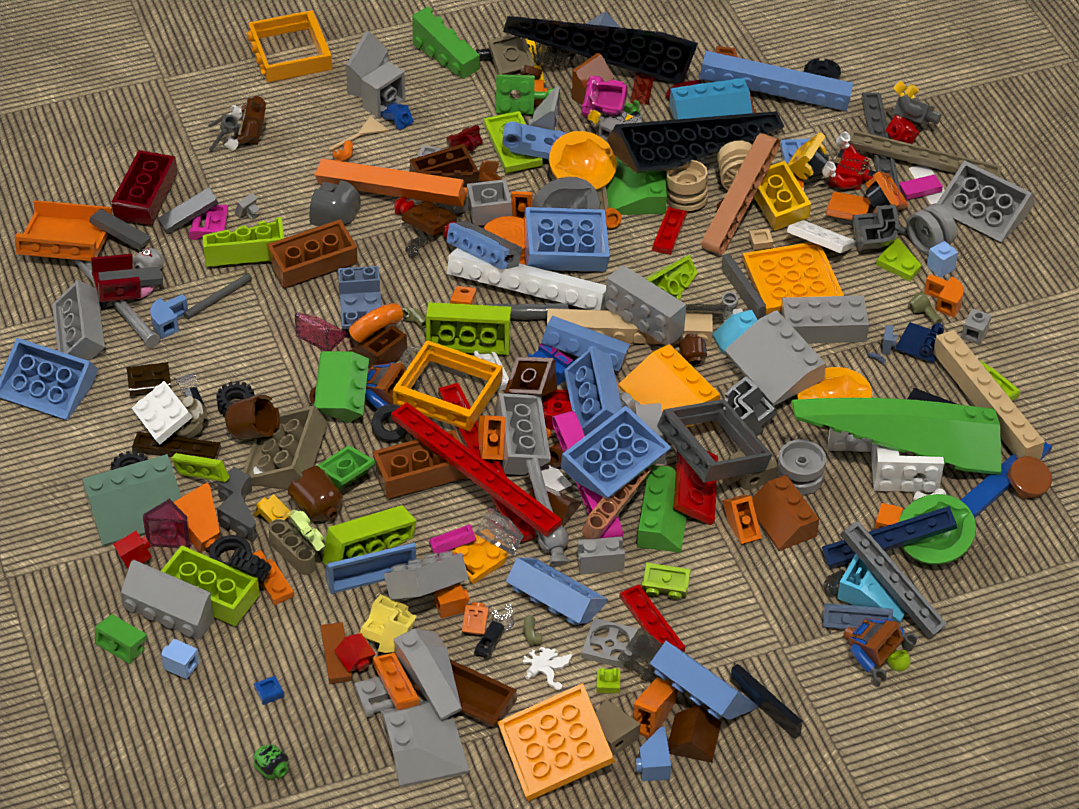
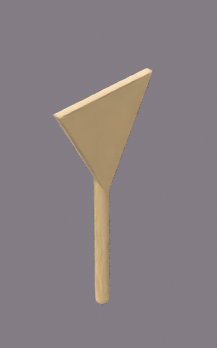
(370, 126)

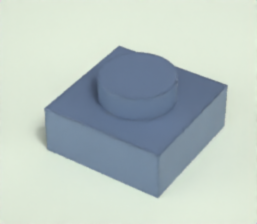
(889, 340)

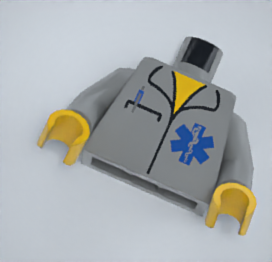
(607, 123)

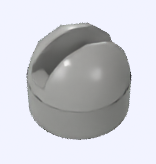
(730, 299)

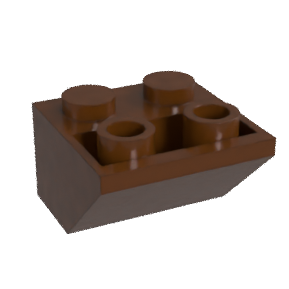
(383, 346)

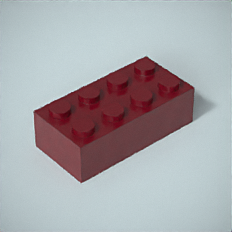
(144, 187)

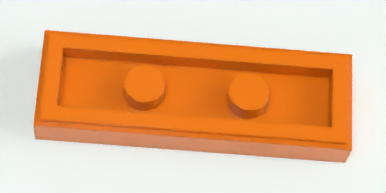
(395, 681)

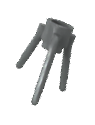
(228, 125)

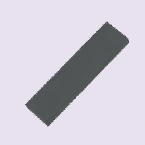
(743, 286)

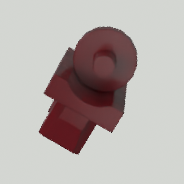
(469, 137)

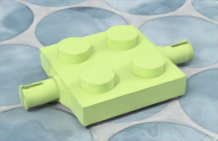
(312, 536)

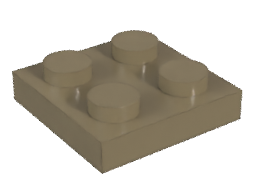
(510, 54)

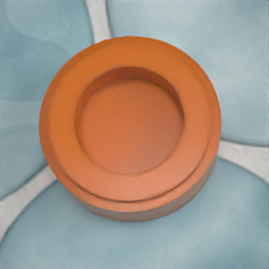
(613, 218)

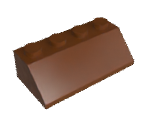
(312, 253)
(412, 468)

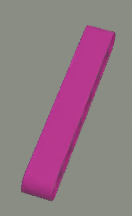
(569, 433)

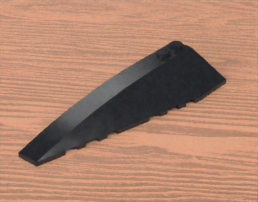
(635, 50)
(674, 143)

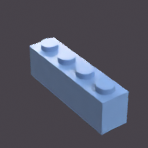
(578, 339)

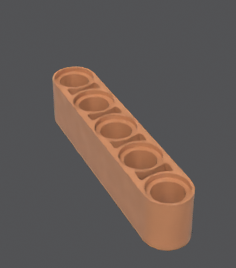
(612, 506)

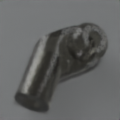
(413, 244)
(831, 582)

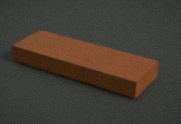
(332, 635)

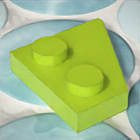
(899, 261)

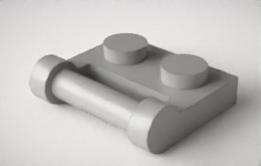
(373, 691)

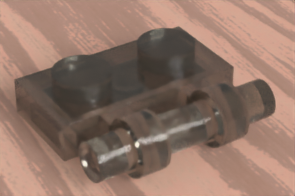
(644, 647)

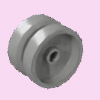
(931, 227)
(803, 464)

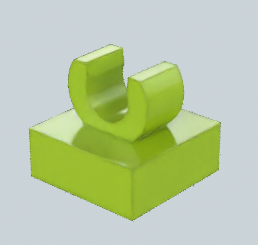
(608, 681)

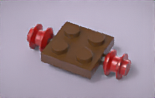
(425, 216)

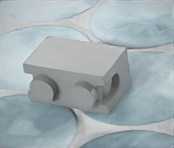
(601, 555)

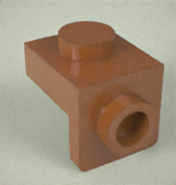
(488, 171)

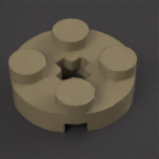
(194, 425)

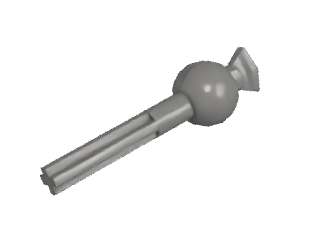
(557, 540)

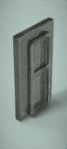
(718, 312)

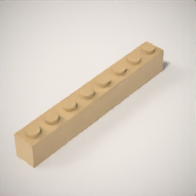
(616, 327)
(986, 393)

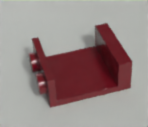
(115, 288)

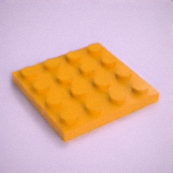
(791, 272)
(555, 742)

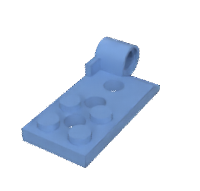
(517, 138)

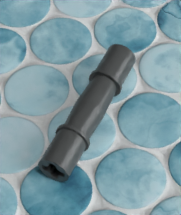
(532, 311)

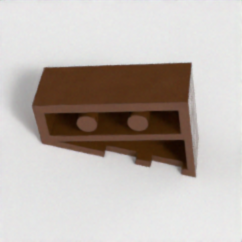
(450, 162)

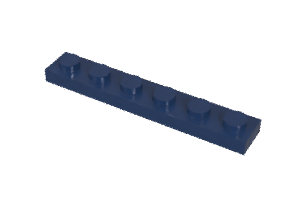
(896, 535)

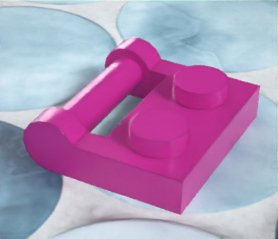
(215, 221)

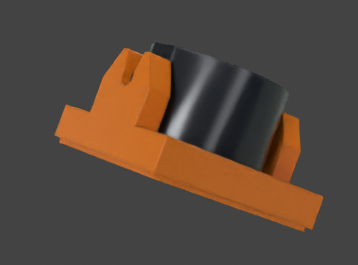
(884, 191)

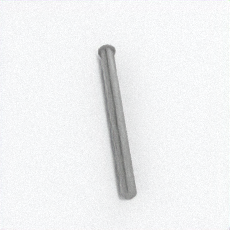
(151, 339)

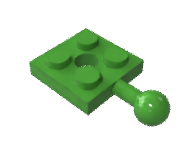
(525, 85)

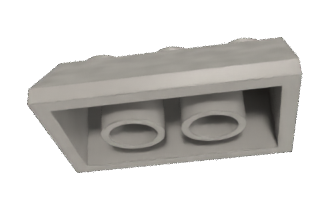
(365, 59)

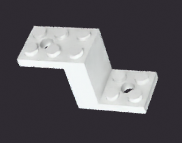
(889, 469)

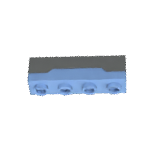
(484, 244)

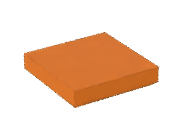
(847, 205)

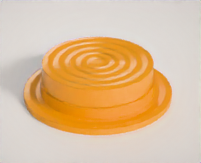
(583, 156)
(839, 383)

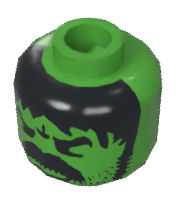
(271, 762)

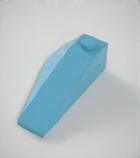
(733, 329)

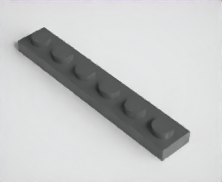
(893, 579)

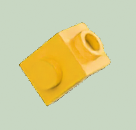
(271, 509)

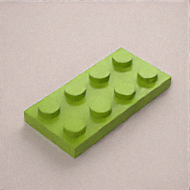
(509, 160)

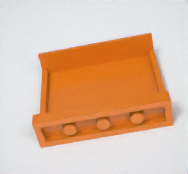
(62, 232)

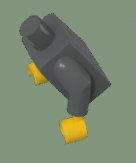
(911, 107)

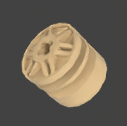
(730, 160)
(687, 186)

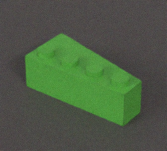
(443, 44)

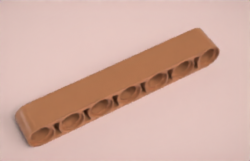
(740, 193)

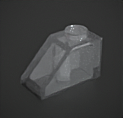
(499, 531)

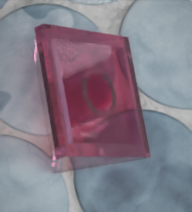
(318, 331)
(167, 526)

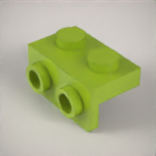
(666, 580)

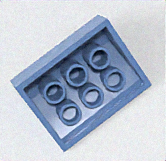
(566, 239)
(45, 379)
(613, 453)
(701, 683)

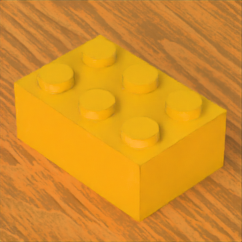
(782, 197)

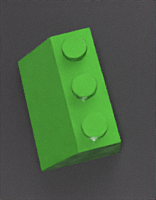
(341, 384)

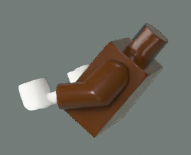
(251, 124)

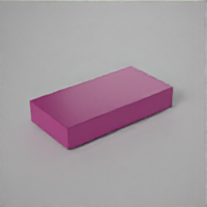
(920, 187)
(452, 539)

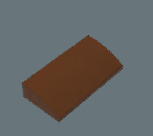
(481, 695)

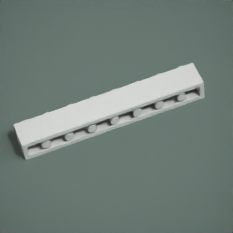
(530, 281)

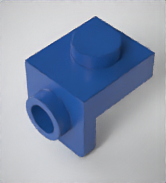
(399, 113)

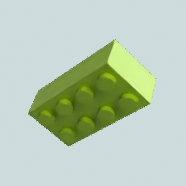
(467, 325)
(230, 588)

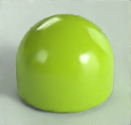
(900, 663)

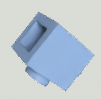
(942, 259)
(180, 658)

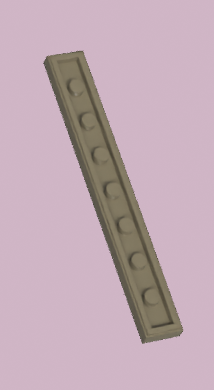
(915, 153)

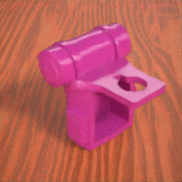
(604, 96)

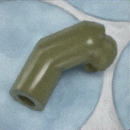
(414, 315)
(529, 630)

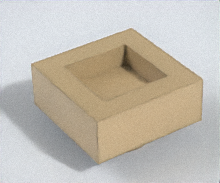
(761, 239)

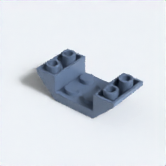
(358, 292)

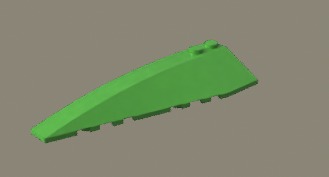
(956, 432)

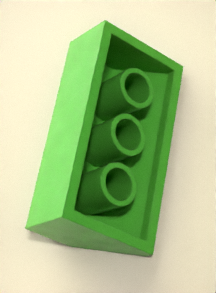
(660, 524)

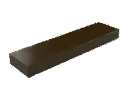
(147, 444)

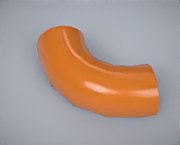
(375, 321)

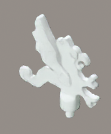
(545, 665)

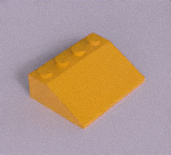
(668, 380)

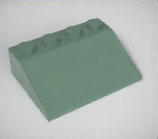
(126, 493)

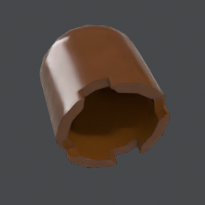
(252, 418)
(316, 494)

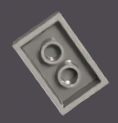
(425, 575)

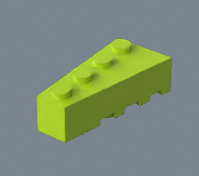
(242, 245)
(368, 534)

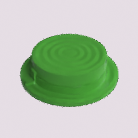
(945, 546)

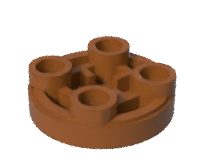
(1029, 477)

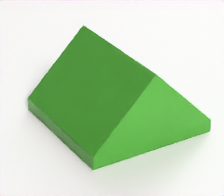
(347, 466)

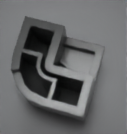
(334, 203)
(876, 228)
(750, 404)

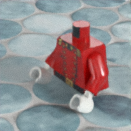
(849, 168)

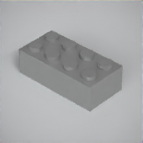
(645, 305)
(827, 318)

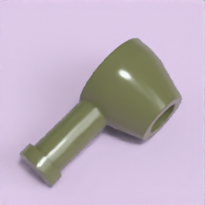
(921, 303)

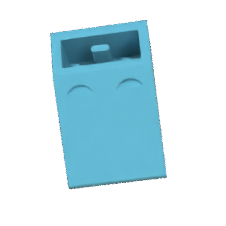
(862, 588)

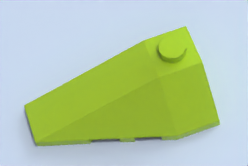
(675, 276)

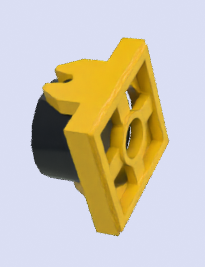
(809, 158)

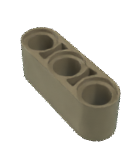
(292, 546)

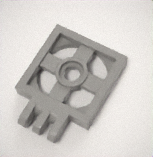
(605, 656)

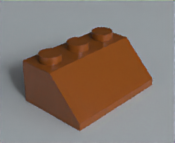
(784, 513)

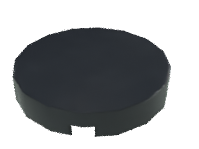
(823, 68)

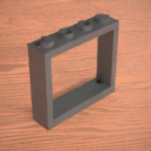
(673, 426)

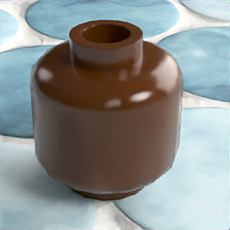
(693, 349)

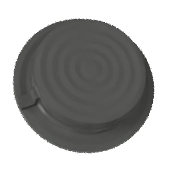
(567, 193)

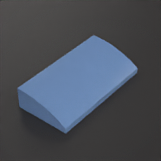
(366, 568)

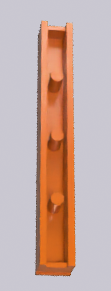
(393, 182)

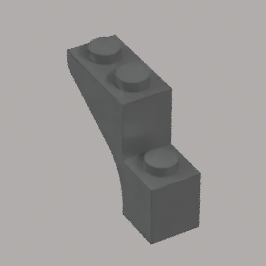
(233, 511)

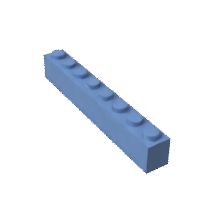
(778, 80)

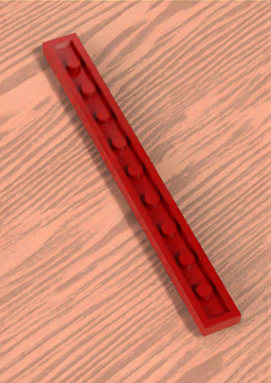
(455, 395)
(476, 469)

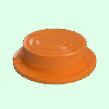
(511, 229)

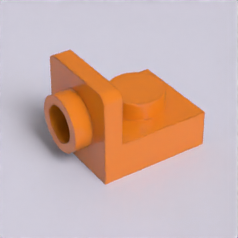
(475, 619)

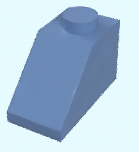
(654, 758)

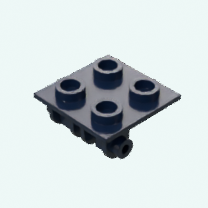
(919, 341)

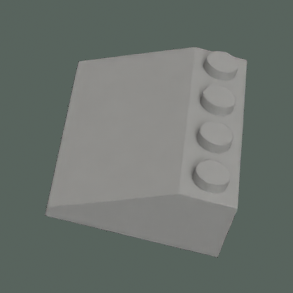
(986, 202)
(776, 358)

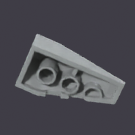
(430, 668)

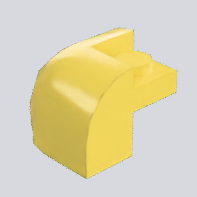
(387, 621)

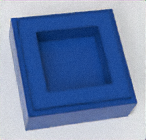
(269, 690)

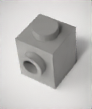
(976, 326)

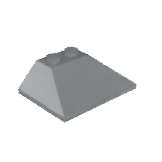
(423, 744)

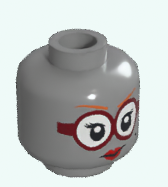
(148, 258)

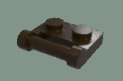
(146, 377)

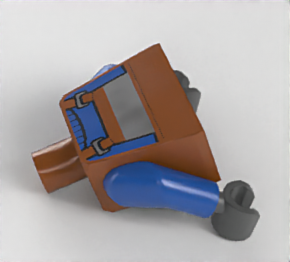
(381, 382)
(875, 641)

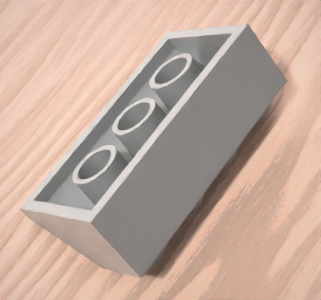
(79, 322)
(524, 432)
(167, 600)

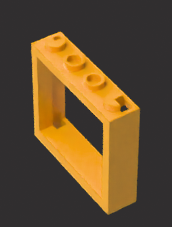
(284, 25)
(436, 407)

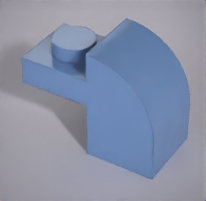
(165, 315)

